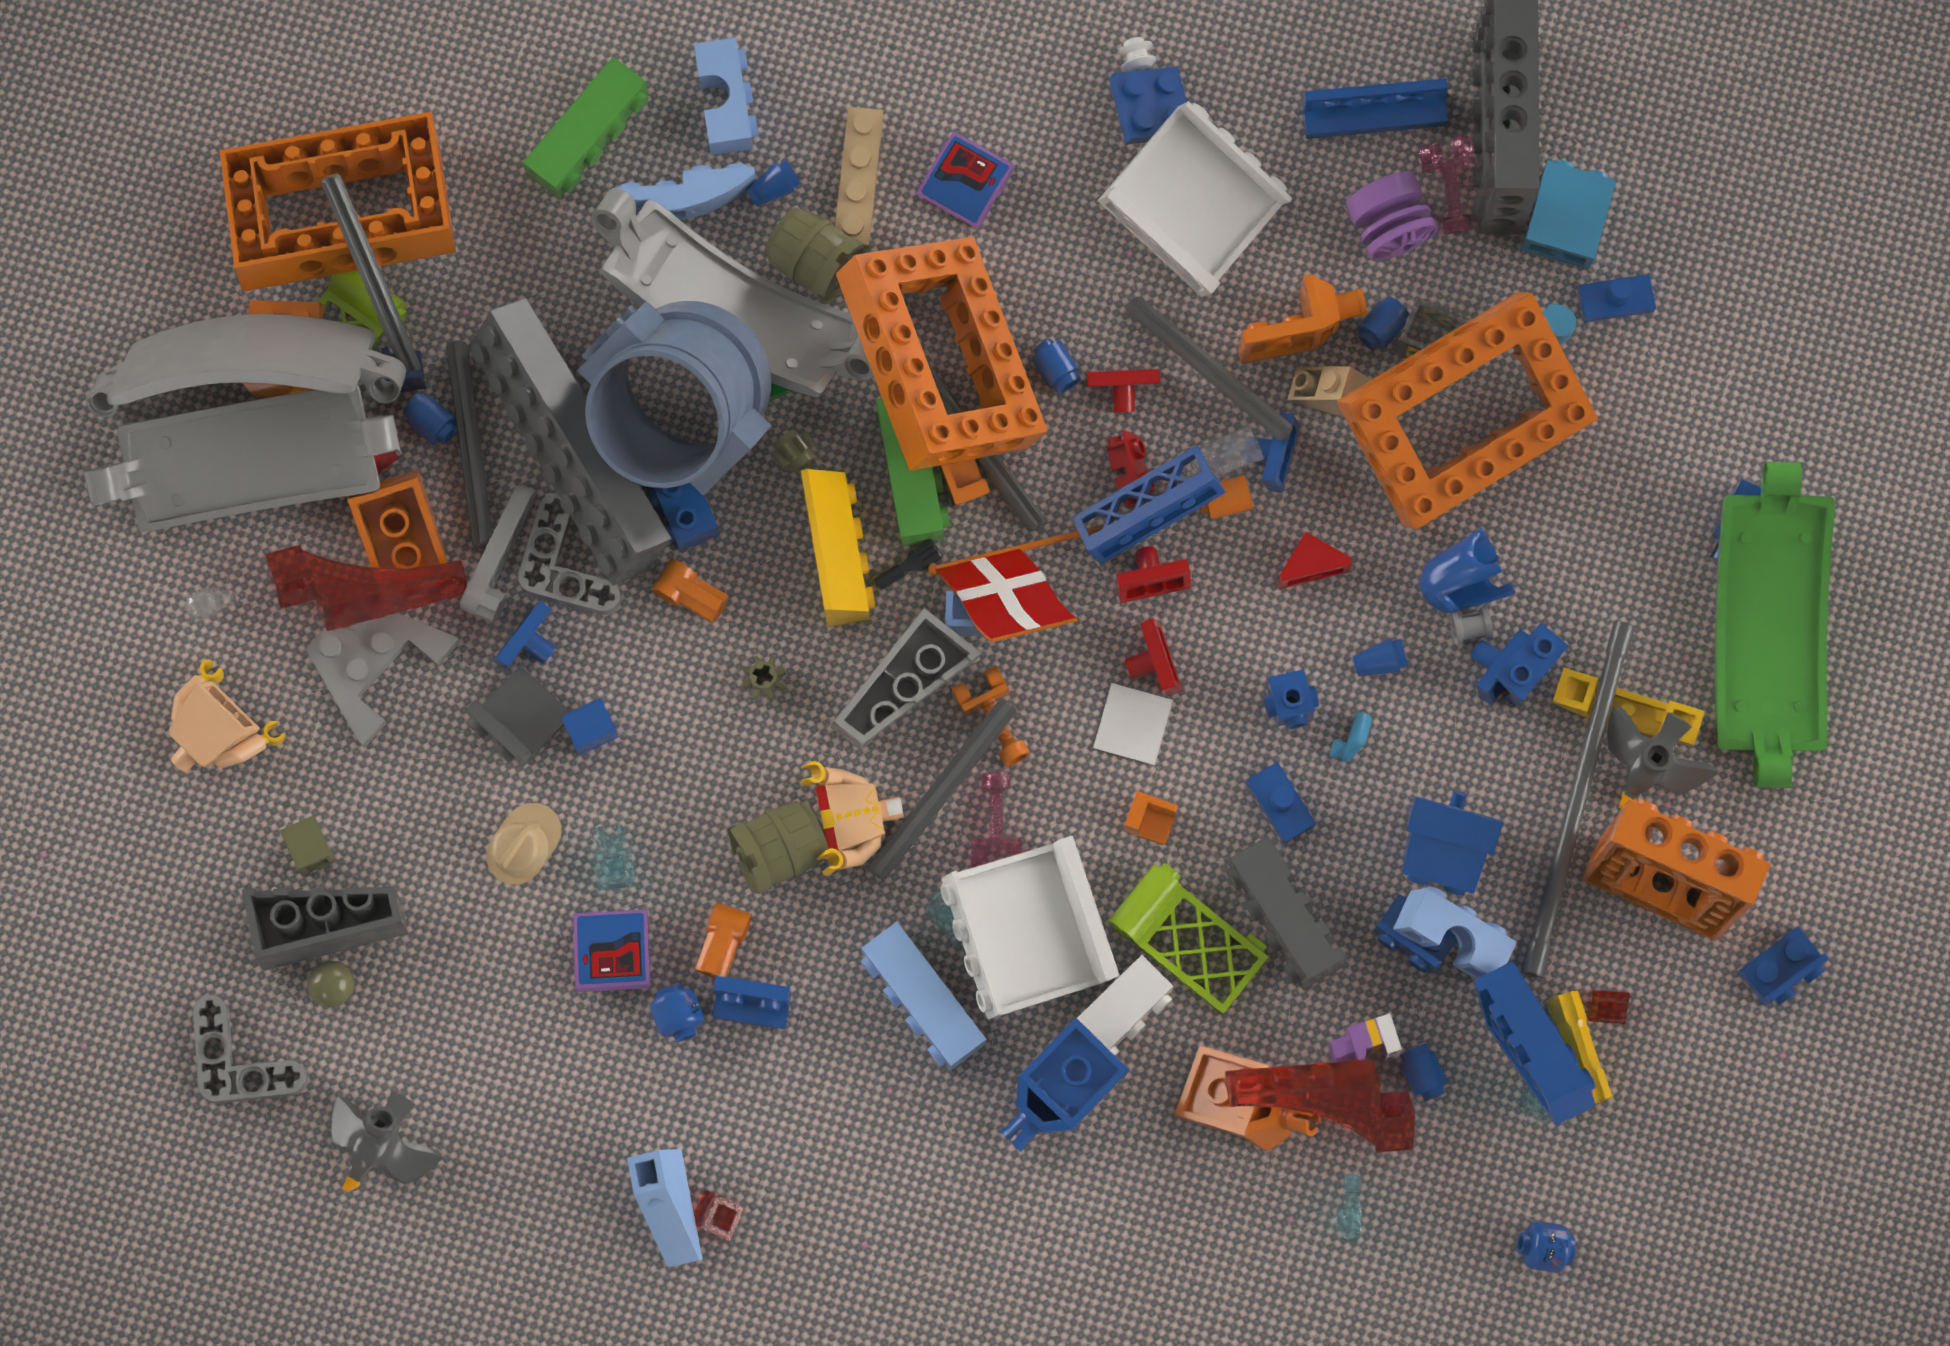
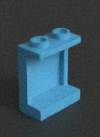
(1569, 214)

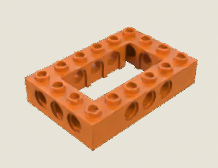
(300, 164)
(1376, 404)
(925, 432)
(1723, 890)

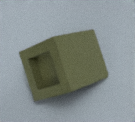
(307, 845)

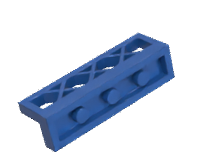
(1375, 108)
(1154, 515)

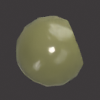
(331, 983)

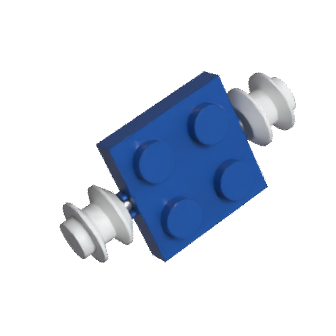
(1144, 94)

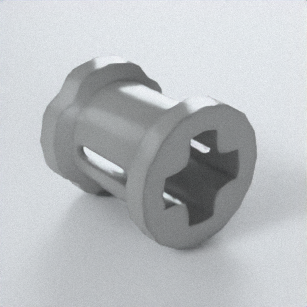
(1471, 625)

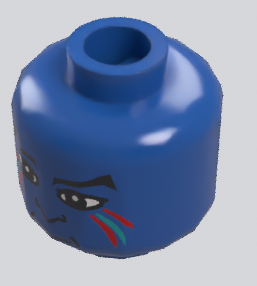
(677, 1012)
(1546, 1246)

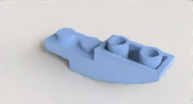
(700, 193)

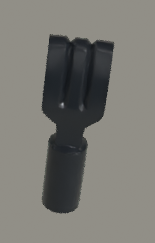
(917, 560)

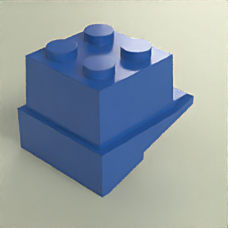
(1448, 843)

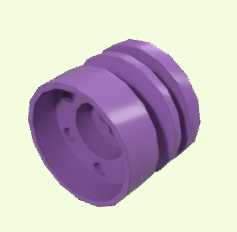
(1391, 216)

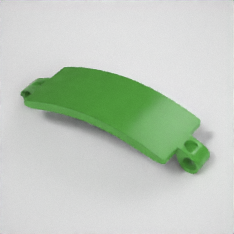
(1773, 623)

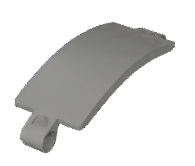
(669, 263)
(250, 350)
(245, 458)

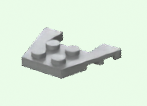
(359, 654)

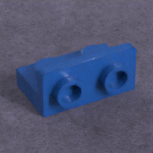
(1530, 663)
(1419, 957)
(1783, 966)
(751, 1002)

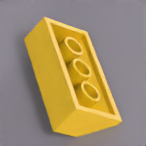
(836, 546)

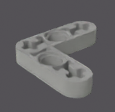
(555, 575)
(235, 1075)

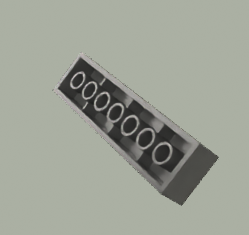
(551, 416)

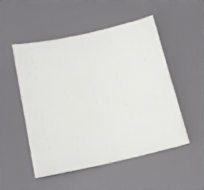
(1133, 724)

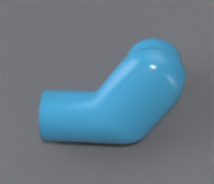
(1357, 738)

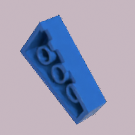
(1534, 1044)

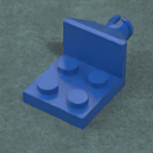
(1063, 1085)

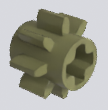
(795, 451)
(767, 688)

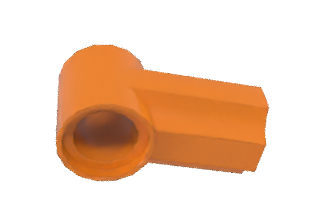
(681, 586)
(725, 932)

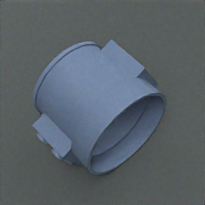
(711, 346)

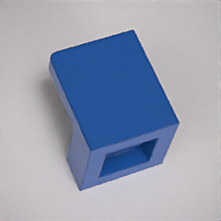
(590, 726)

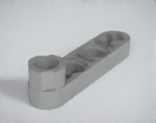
(479, 596)

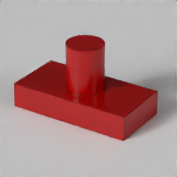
(1123, 385)
(1152, 577)
(1155, 659)

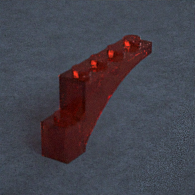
(358, 593)
(1336, 1091)

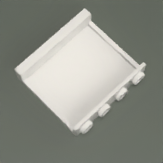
(1194, 197)
(1029, 928)

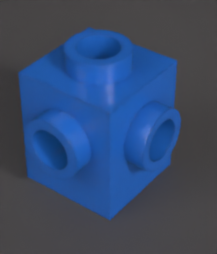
(1290, 687)

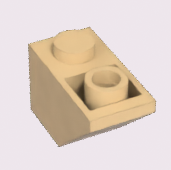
(1323, 386)

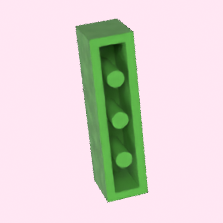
(586, 128)
(912, 491)

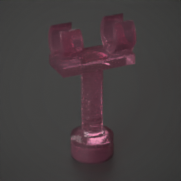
(1433, 163)
(996, 784)

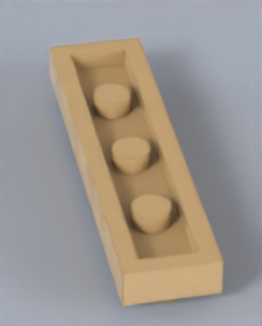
(859, 173)

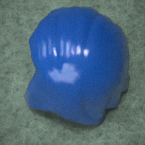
(1461, 575)

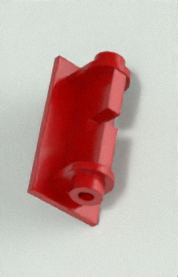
(1127, 455)

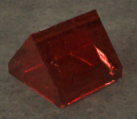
(1608, 1006)

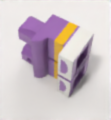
(1366, 1039)

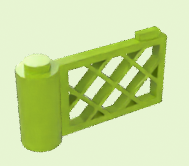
(351, 296)
(1151, 905)

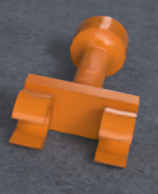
(1012, 750)

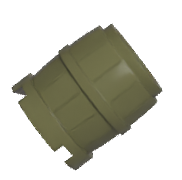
(811, 252)
(777, 845)

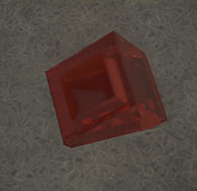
(717, 1215)

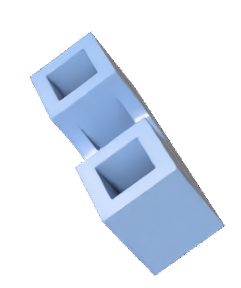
(721, 67)
(1429, 916)

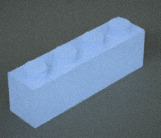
(923, 996)

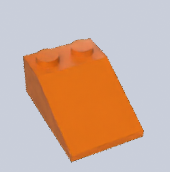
(398, 524)

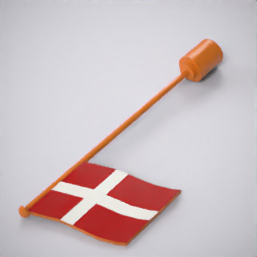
(1011, 595)

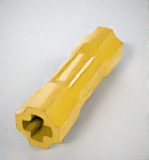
(1571, 1023)

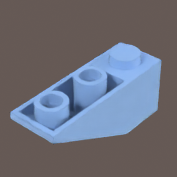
(666, 1204)

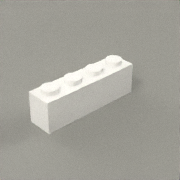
(1126, 1003)

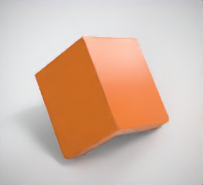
(963, 481)
(1150, 818)

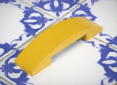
(1578, 691)

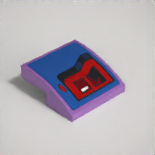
(965, 179)
(611, 950)

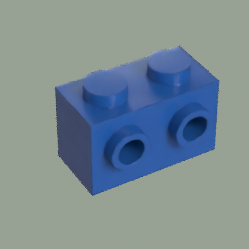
(686, 514)

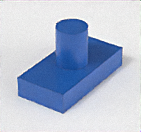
(1616, 298)
(1278, 456)
(527, 638)
(1494, 660)
(1280, 803)

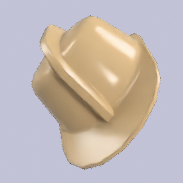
(523, 843)

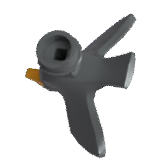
(1653, 759)
(377, 1143)

